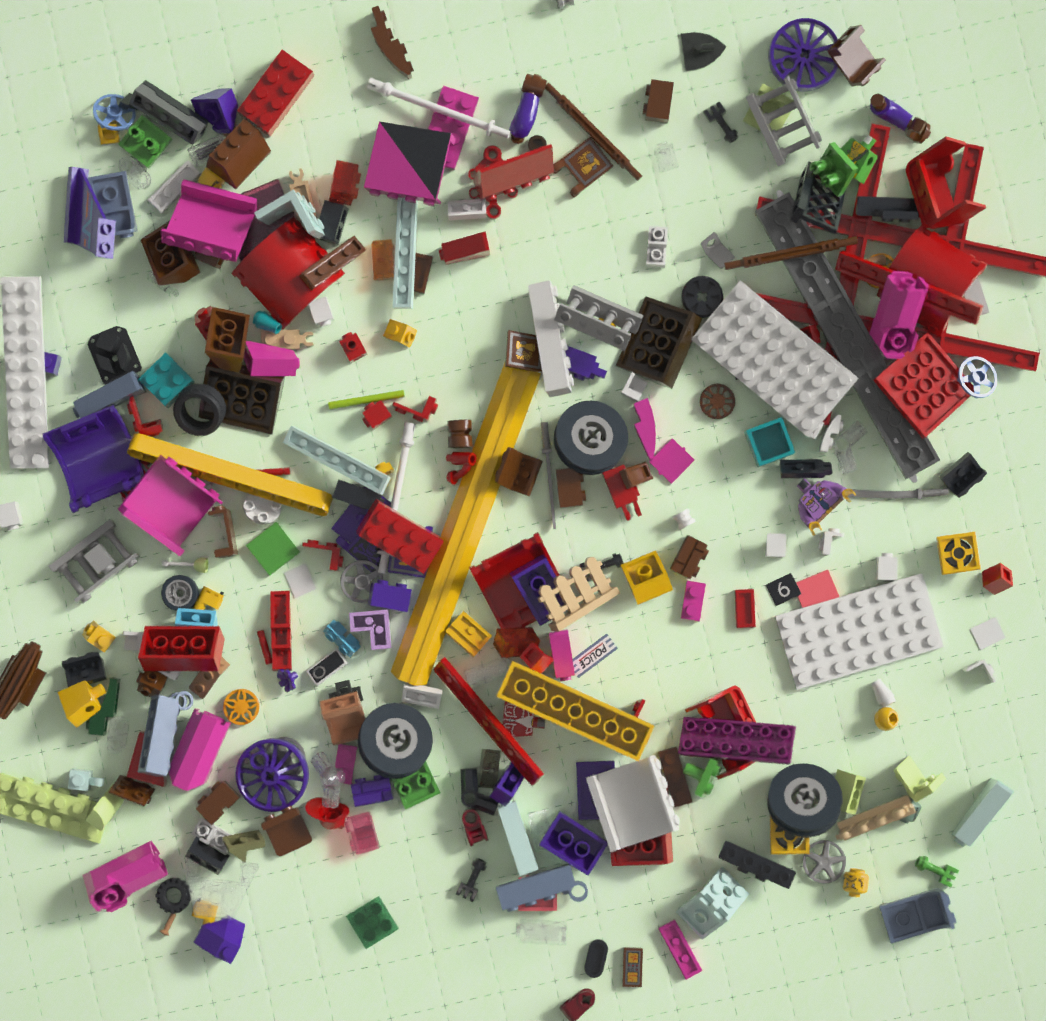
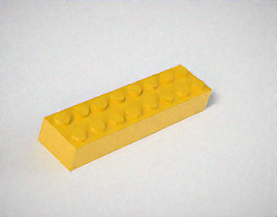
(575, 711)

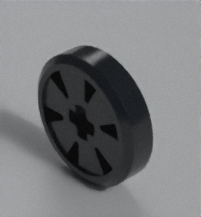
(702, 285)

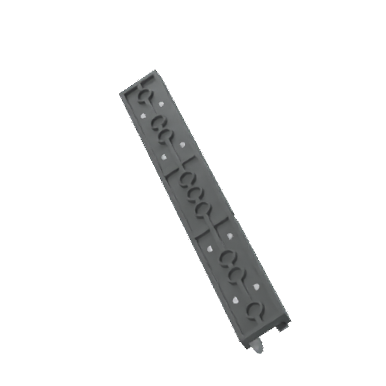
(845, 335)

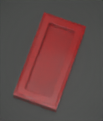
(745, 608)

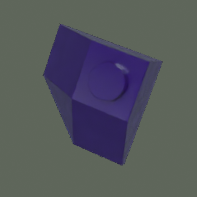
(218, 108)
(221, 938)

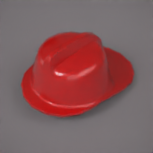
(328, 817)

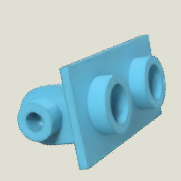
(334, 633)

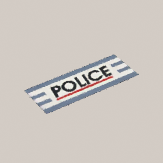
(593, 655)

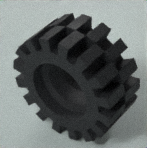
(162, 899)

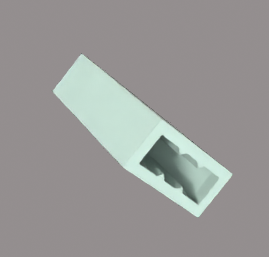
(982, 812)
(517, 838)

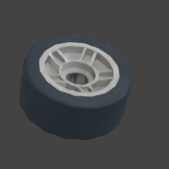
(175, 583)

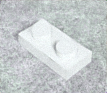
(466, 209)
(421, 695)

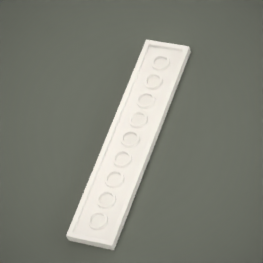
(25, 371)

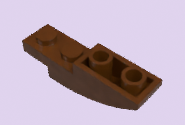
(392, 50)

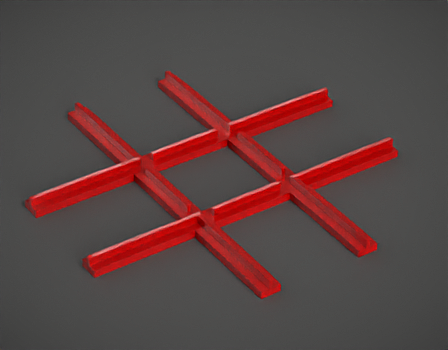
(867, 229)

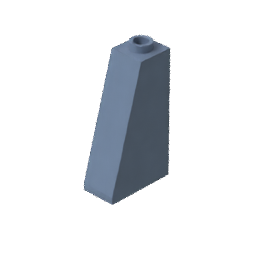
(110, 394)

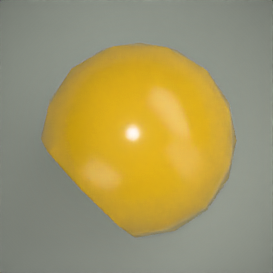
(886, 719)

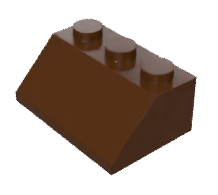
(238, 154)
(168, 262)
(227, 338)

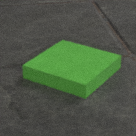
(273, 548)

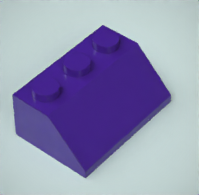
(573, 843)

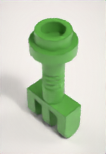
(922, 863)

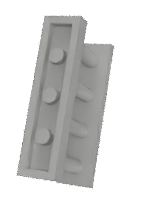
(772, 136)
(601, 308)
(76, 554)

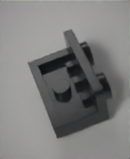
(963, 475)
(84, 668)

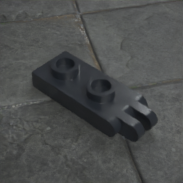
(805, 468)

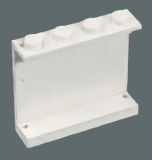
(633, 803)

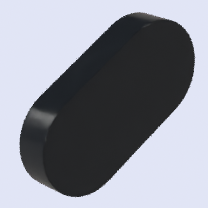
(596, 958)

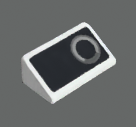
(327, 667)

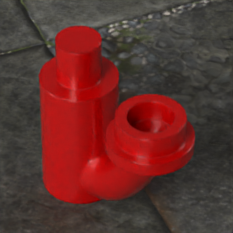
(466, 459)

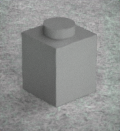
(100, 559)

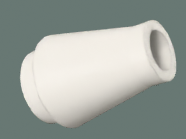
(883, 694)

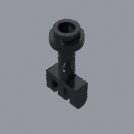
(731, 135)
(616, 560)
(478, 865)

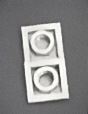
(656, 246)
(976, 294)
(833, 429)
(211, 834)

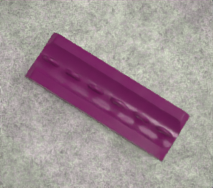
(737, 740)

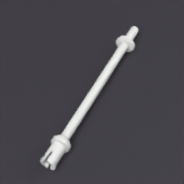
(387, 90)
(406, 443)

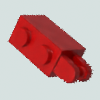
(619, 493)

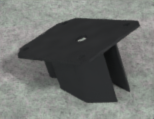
(112, 343)

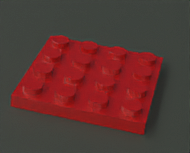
(924, 385)

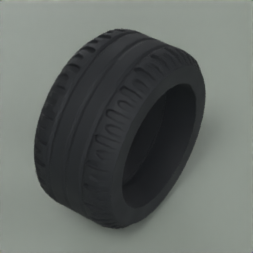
(191, 425)

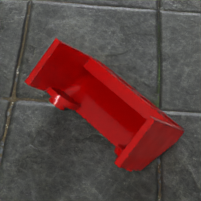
(930, 187)
(726, 705)

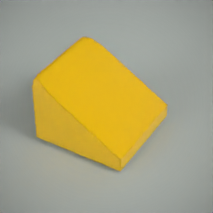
(108, 136)

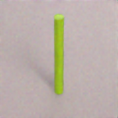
(366, 399)

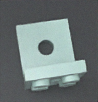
(288, 203)
(713, 904)

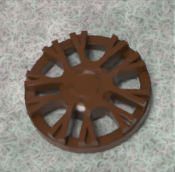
(717, 401)

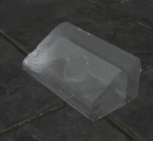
(538, 824)

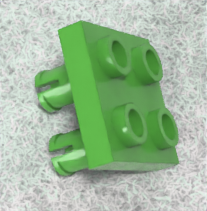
(145, 141)
(834, 169)
(704, 776)
(416, 787)

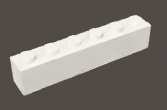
(550, 339)

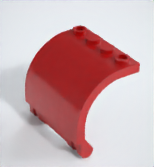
(940, 266)
(275, 269)
(500, 589)

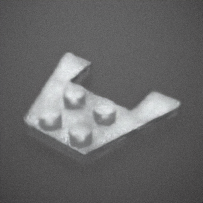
(217, 896)

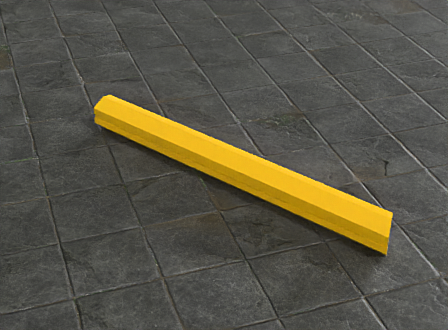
(464, 527)

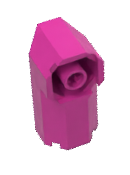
(898, 314)
(197, 750)
(119, 878)

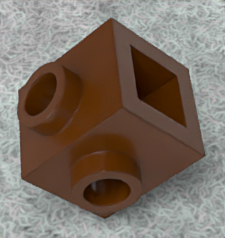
(151, 683)

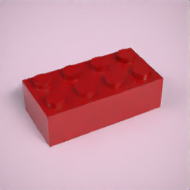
(276, 93)
(399, 536)
(181, 648)

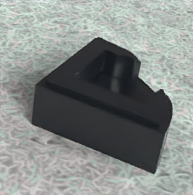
(124, 103)

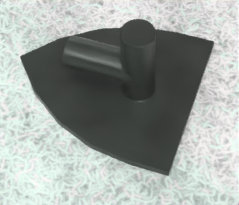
(700, 50)

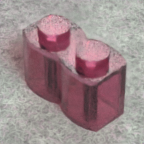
(362, 832)

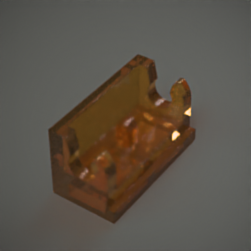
(383, 260)

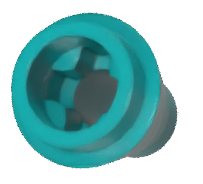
(266, 322)

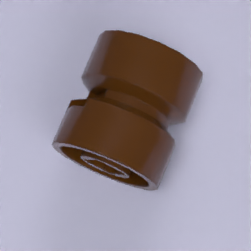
(459, 433)

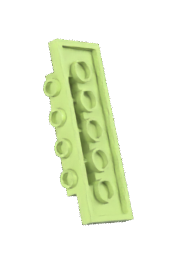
(48, 806)

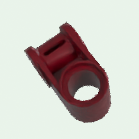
(474, 828)
(575, 1006)

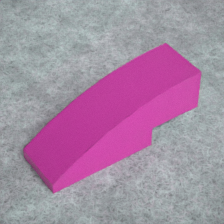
(646, 427)

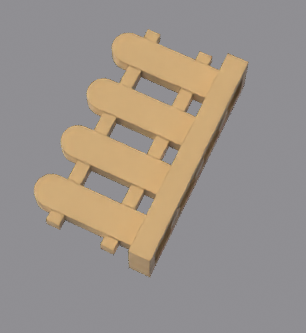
(571, 603)
(875, 818)

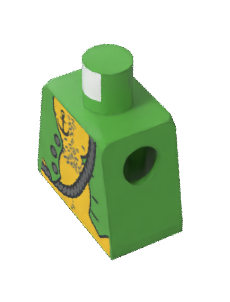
(861, 156)

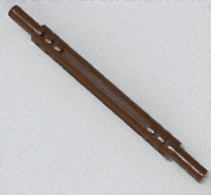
(593, 132)
(805, 250)

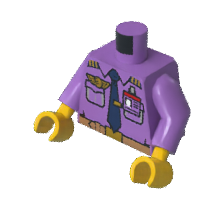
(820, 501)

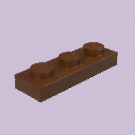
(675, 777)

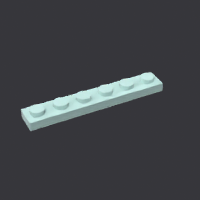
(405, 254)
(336, 460)

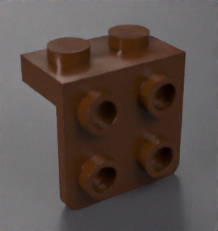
(518, 471)
(287, 830)

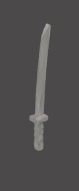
(546, 449)
(918, 493)

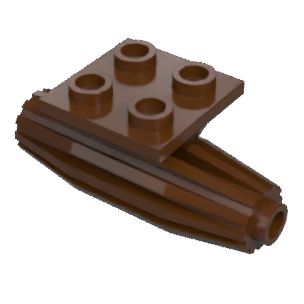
(20, 678)

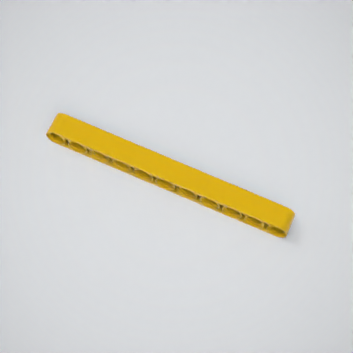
(233, 475)

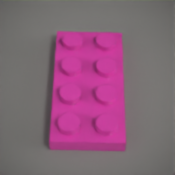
(459, 102)

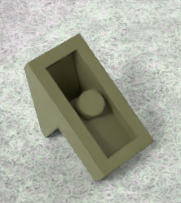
(243, 842)

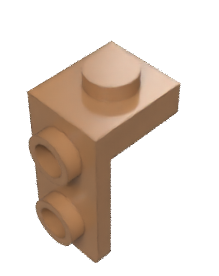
(206, 679)

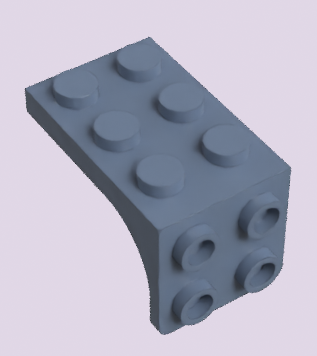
(115, 200)
(917, 915)

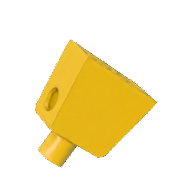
(81, 701)

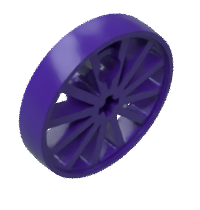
(798, 49)
(268, 767)

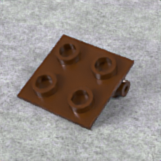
(132, 790)

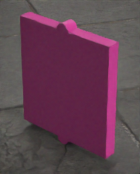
(672, 461)

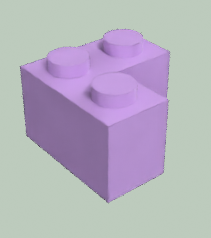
(377, 623)

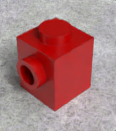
(352, 347)
(375, 414)

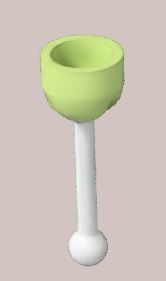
(199, 565)

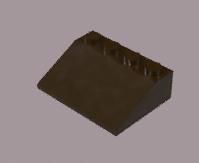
(660, 342)
(249, 400)

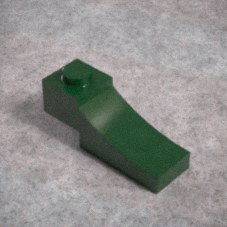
(98, 722)

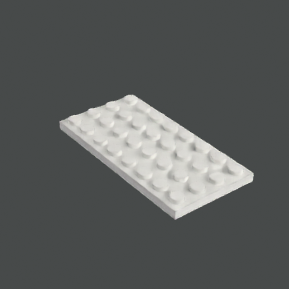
(774, 359)
(859, 631)

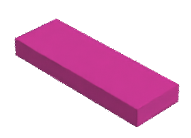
(680, 949)

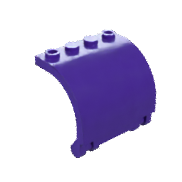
(95, 457)

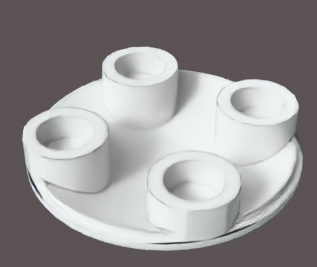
(261, 510)

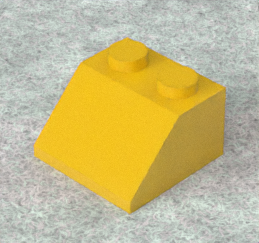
(646, 577)

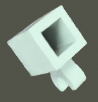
(83, 779)

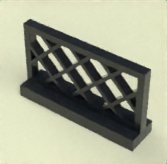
(805, 194)

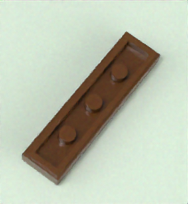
(332, 263)

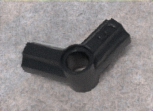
(469, 784)

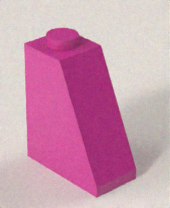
(270, 360)
(562, 654)

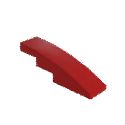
(281, 630)

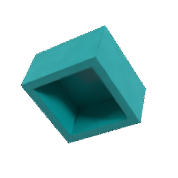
(166, 379)
(769, 442)

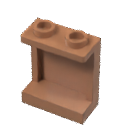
(343, 717)

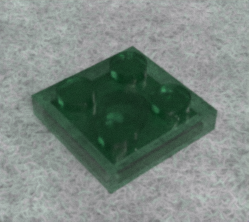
(372, 922)

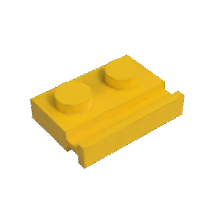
(468, 634)

